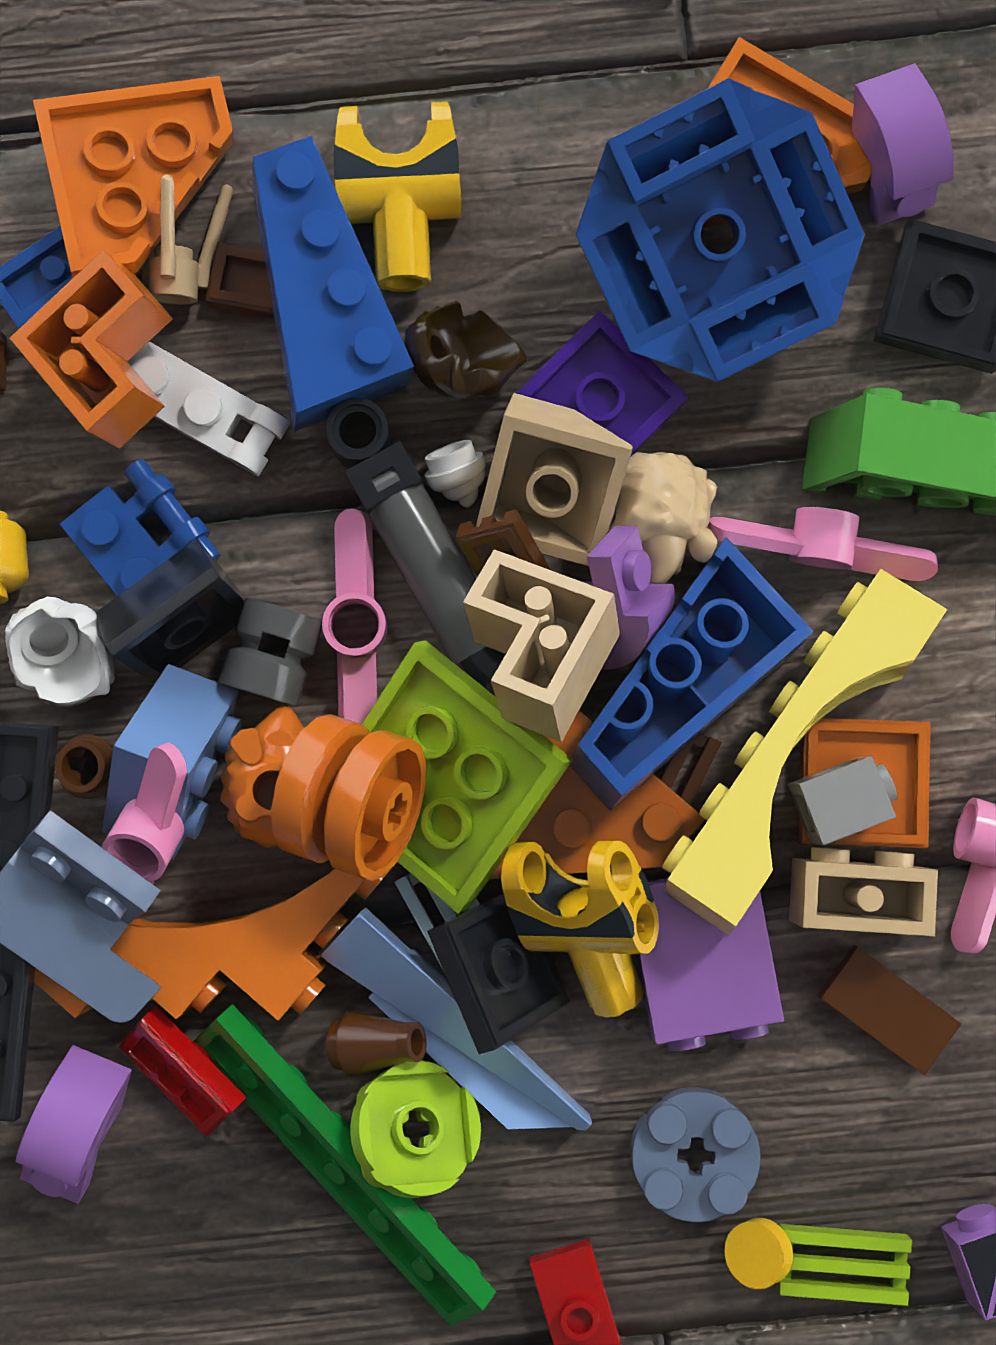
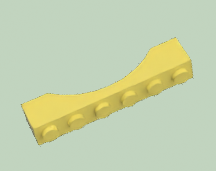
(732, 853)

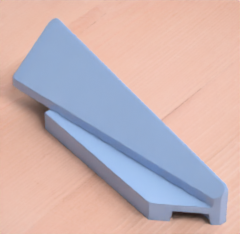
(414, 991)

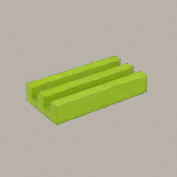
(847, 1290)

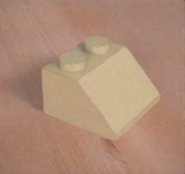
(558, 476)

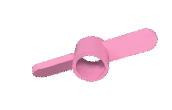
(829, 541)
(354, 586)
(149, 826)
(977, 907)

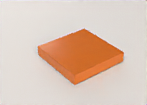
(898, 746)

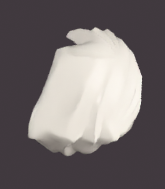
(59, 652)

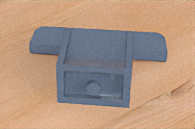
(67, 908)

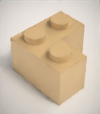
(552, 639)

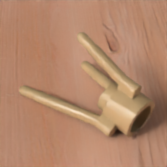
(171, 271)

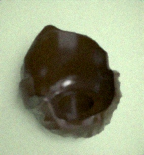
(462, 352)

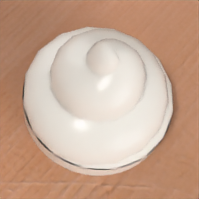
(456, 471)

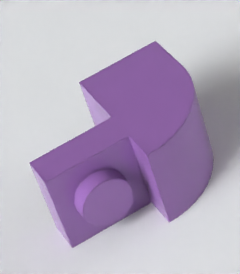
(904, 140)
(641, 607)
(71, 1124)

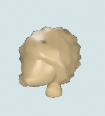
(670, 507)

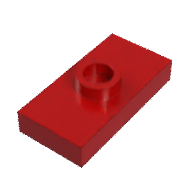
(181, 1071)
(574, 1296)

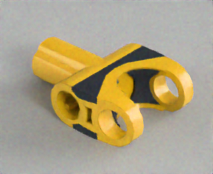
(399, 193)
(590, 919)

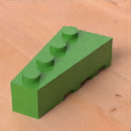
(905, 448)

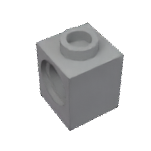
(844, 799)

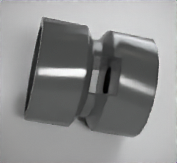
(265, 673)

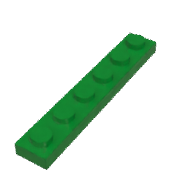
(324, 1147)

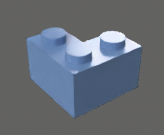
(194, 718)

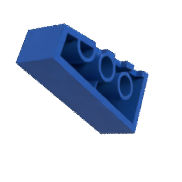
(323, 295)
(699, 665)

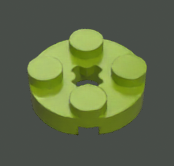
(378, 1135)

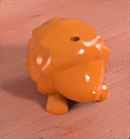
(253, 772)

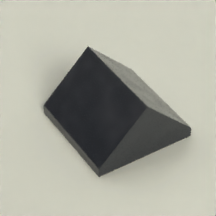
(171, 613)

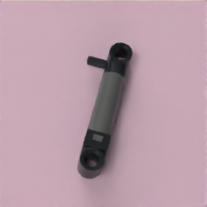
(412, 533)

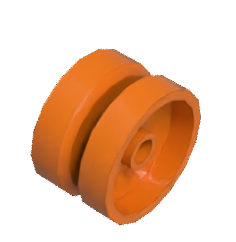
(349, 796)

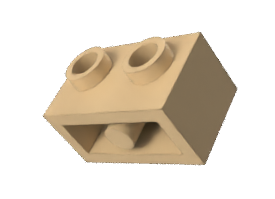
(861, 895)

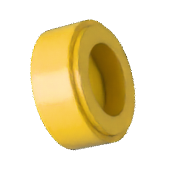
(758, 1253)

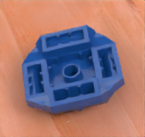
(789, 216)

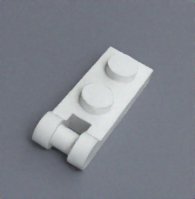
(208, 409)

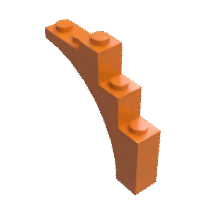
(258, 951)

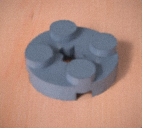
(719, 1184)

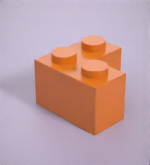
(84, 345)

